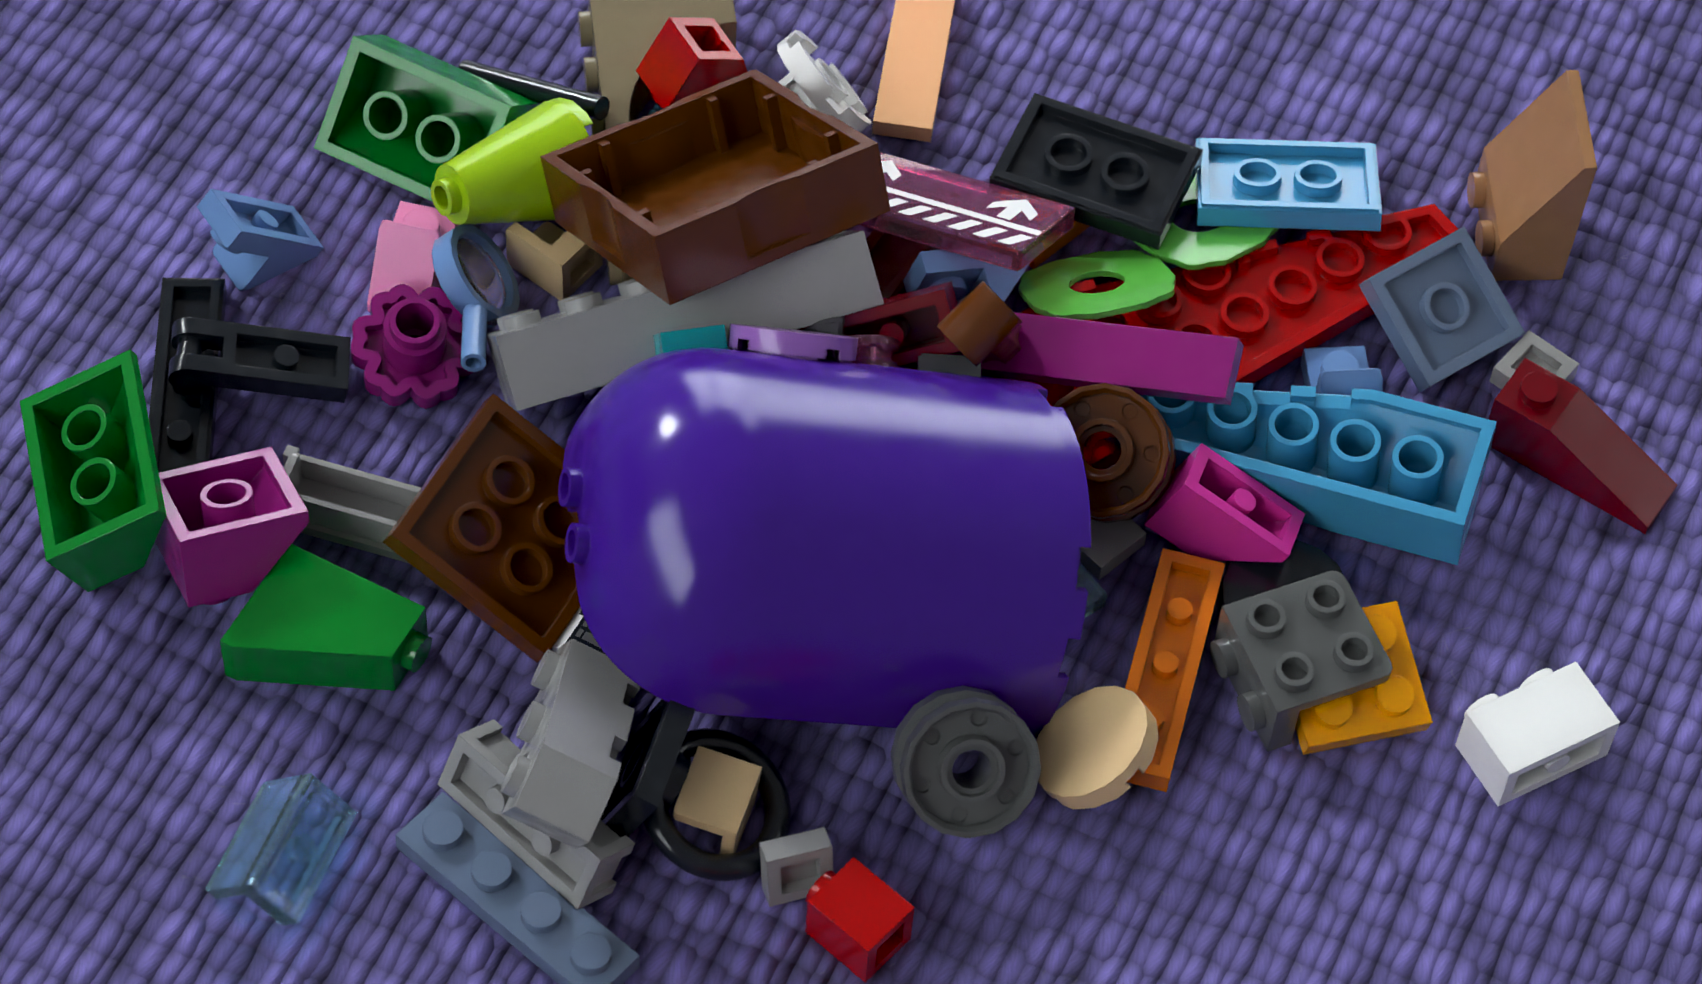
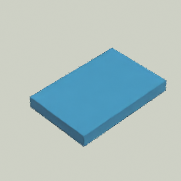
(1288, 184)

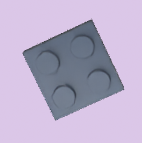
(1441, 309)

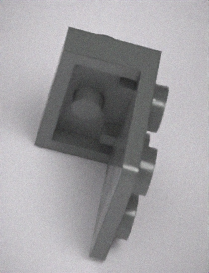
(1296, 652)

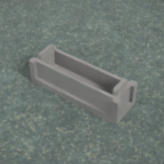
(348, 502)
(475, 780)

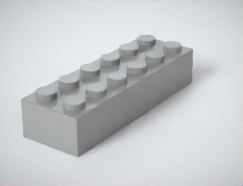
(601, 338)

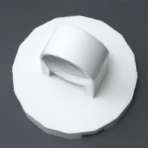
(818, 84)

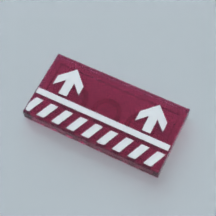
(968, 214)

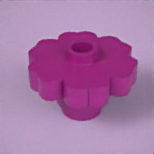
(410, 346)

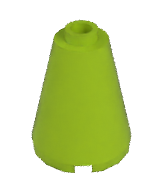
(503, 173)

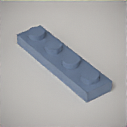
(513, 897)

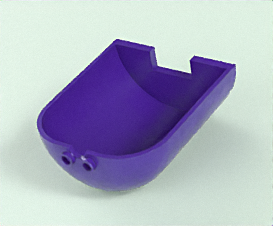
(827, 535)

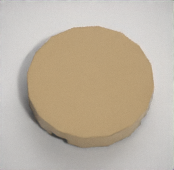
(1096, 746)

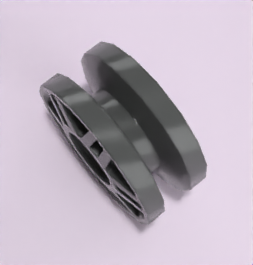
(989, 792)

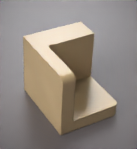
(551, 258)
(718, 796)

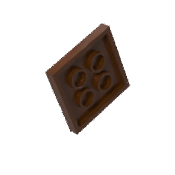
(495, 529)

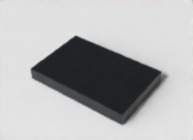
(1102, 167)

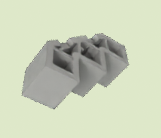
(570, 744)

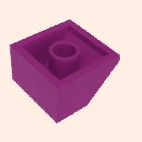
(227, 524)

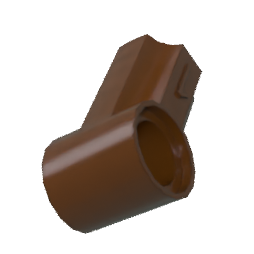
(983, 327)

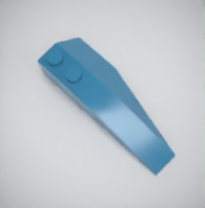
(1349, 462)

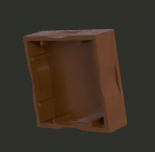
(715, 185)

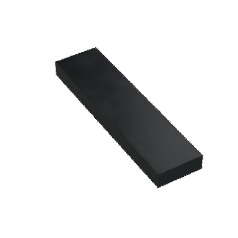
(183, 419)

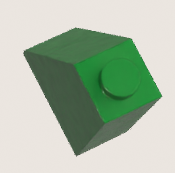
(325, 629)

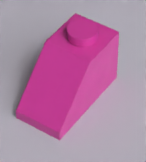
(1224, 513)

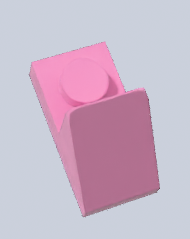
(406, 248)

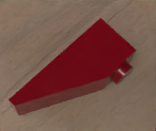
(1577, 446)

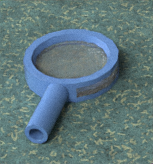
(477, 285)

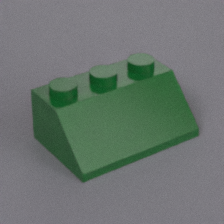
(409, 112)
(95, 472)

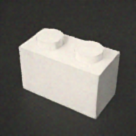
(1536, 732)

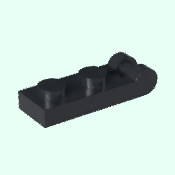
(259, 359)

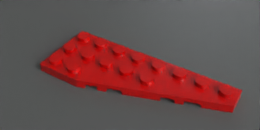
(1276, 296)

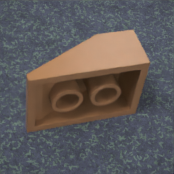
(1535, 185)

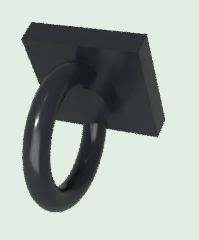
(654, 773)

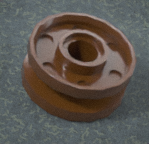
(1145, 443)

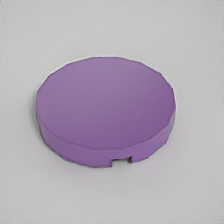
(792, 342)

